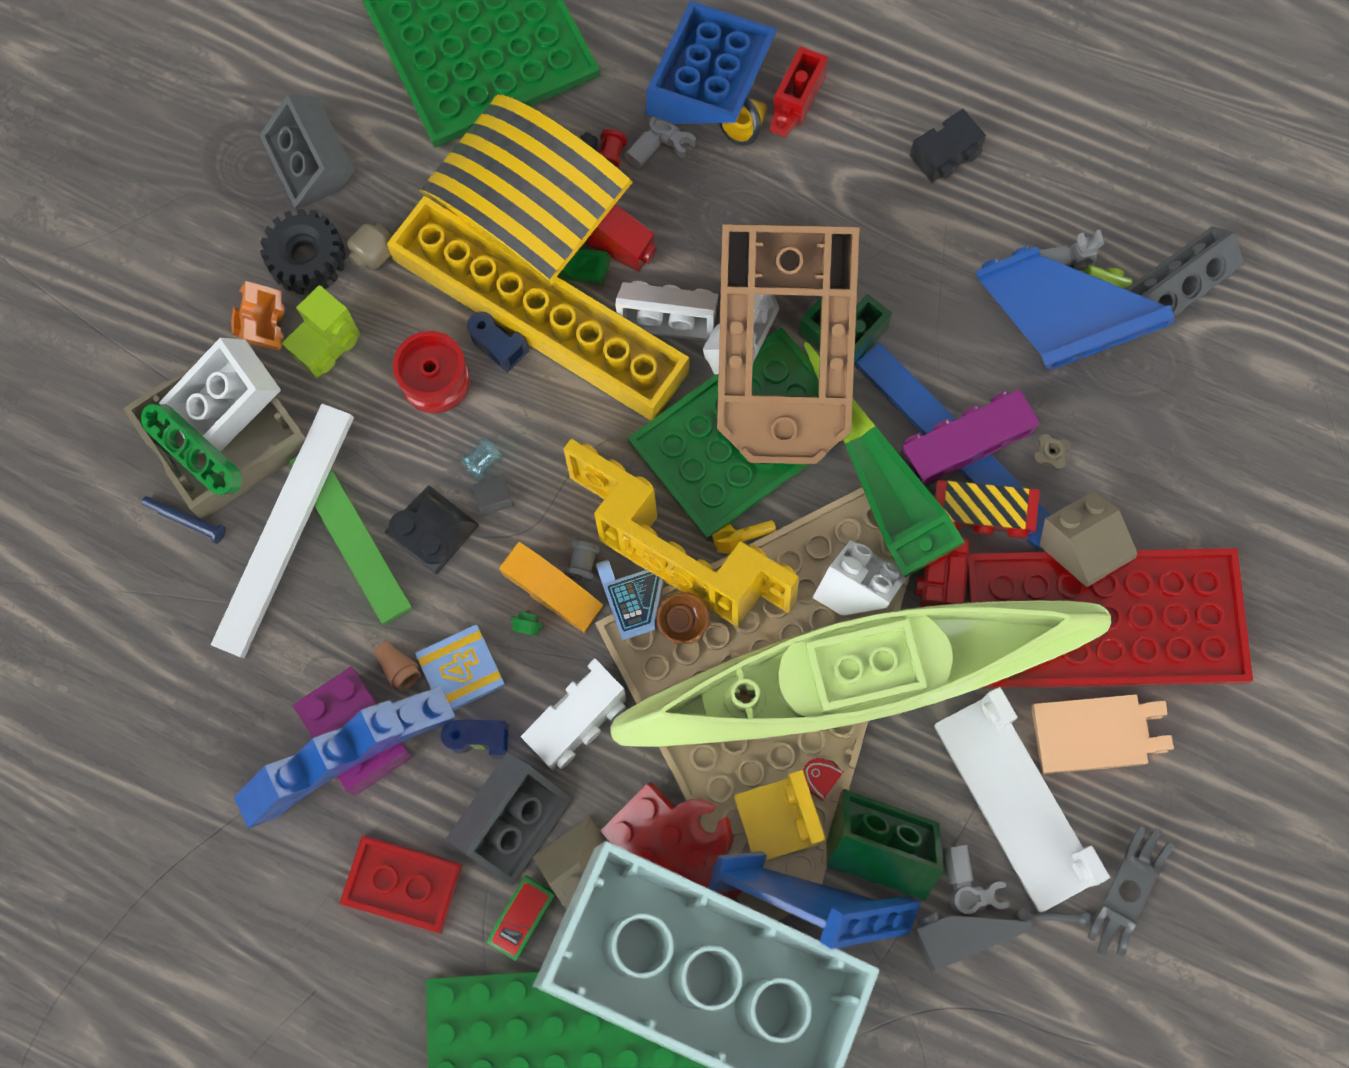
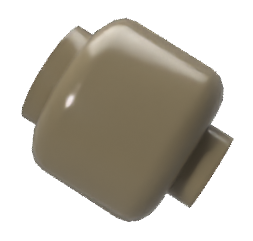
(369, 246)

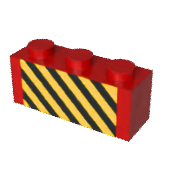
(989, 507)

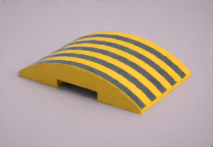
(527, 185)

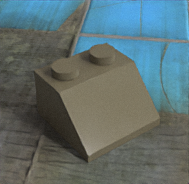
(1088, 538)

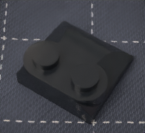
(431, 529)

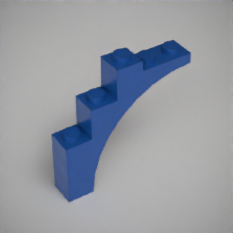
(333, 753)

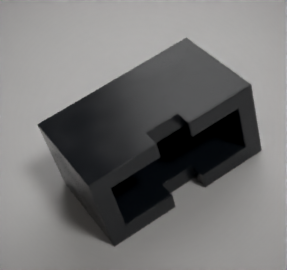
(943, 151)

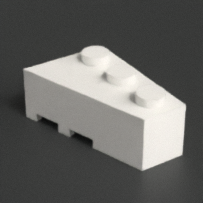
(576, 717)

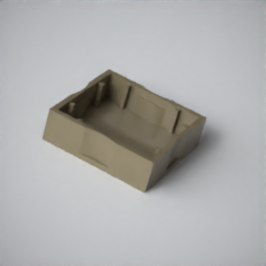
(256, 451)

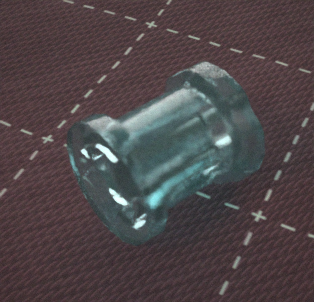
(488, 452)

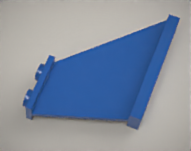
(1067, 310)
(845, 916)

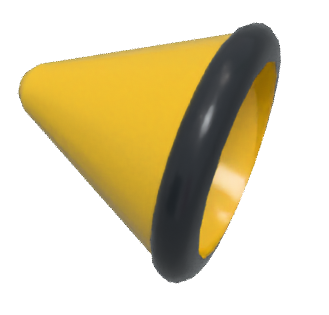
(748, 124)

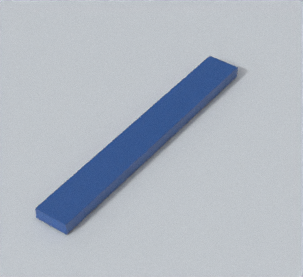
(925, 412)

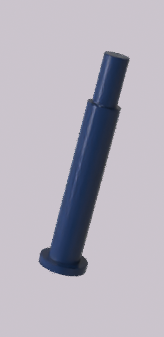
(215, 532)

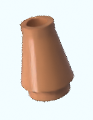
(398, 668)

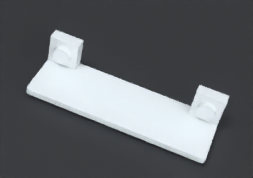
(1018, 802)

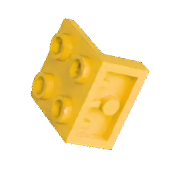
(780, 817)

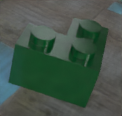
(871, 324)

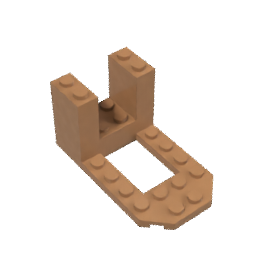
(787, 263)

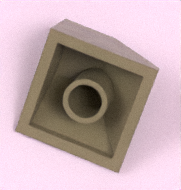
(567, 858)

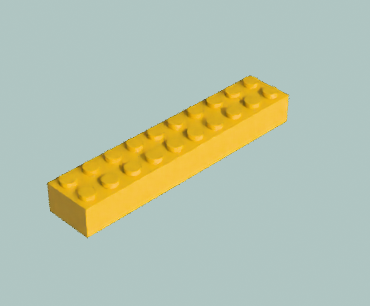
(548, 315)

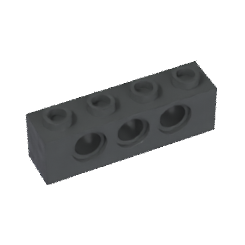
(1192, 270)

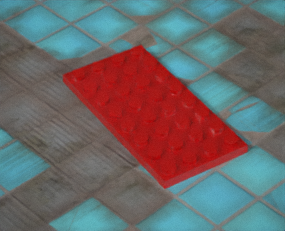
(1170, 611)

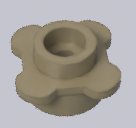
(1050, 460)

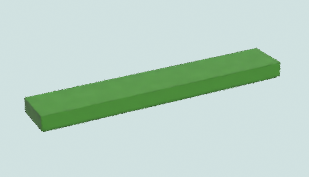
(360, 551)

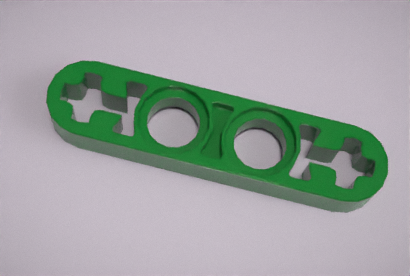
(188, 453)

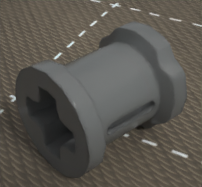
(582, 561)

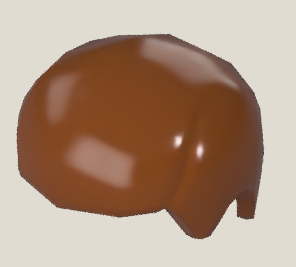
(682, 618)

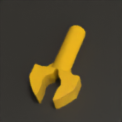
(728, 537)

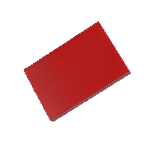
(401, 884)

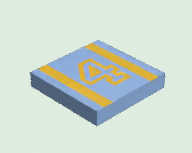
(461, 667)

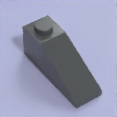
(958, 937)

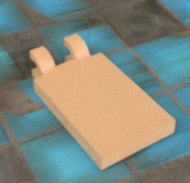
(1097, 733)

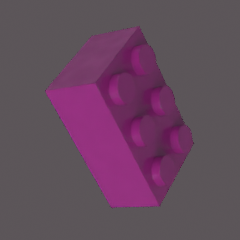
(331, 709)

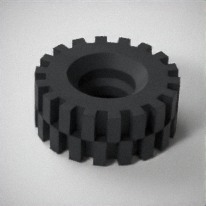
(294, 233)

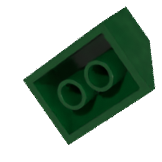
(885, 845)

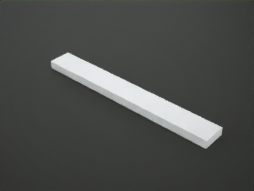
(282, 531)

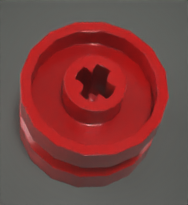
(431, 372)

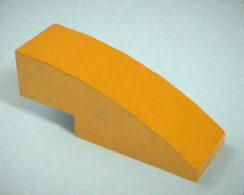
(551, 587)

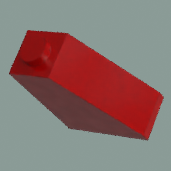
(624, 239)

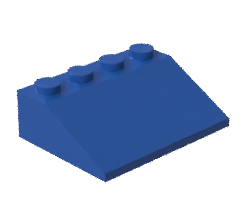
(708, 67)

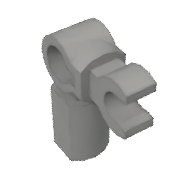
(660, 132)
(1080, 253)
(964, 897)

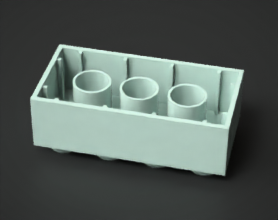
(702, 971)

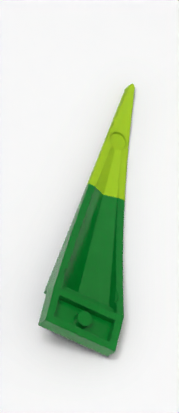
(904, 509)

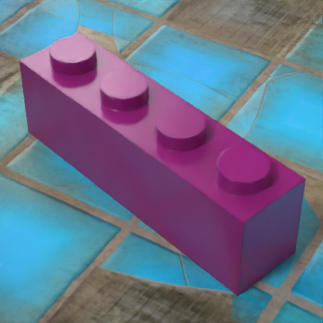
(969, 437)

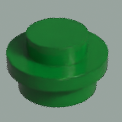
(526, 623)

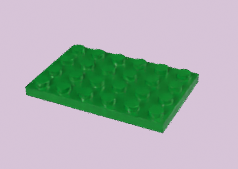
(700, 464)

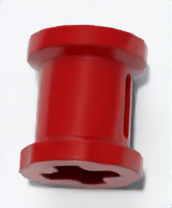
(612, 145)

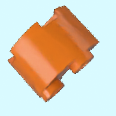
(259, 316)

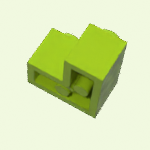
(323, 334)

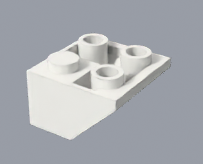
(859, 581)

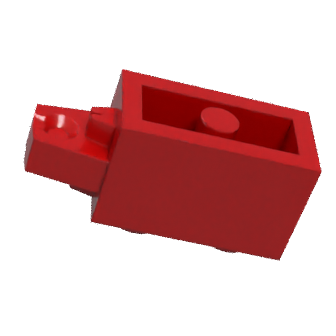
(798, 90)

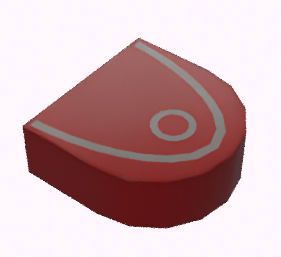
(821, 776)

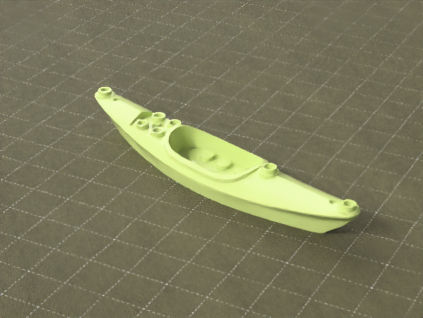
(861, 671)

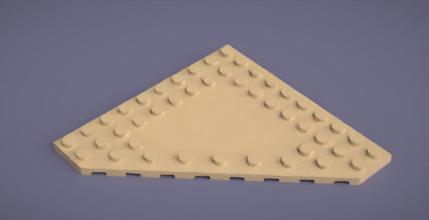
(732, 767)

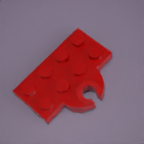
(672, 835)

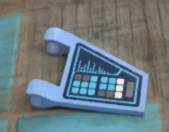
(632, 599)

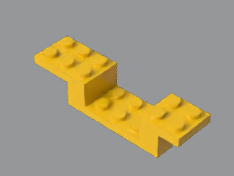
(626, 524)

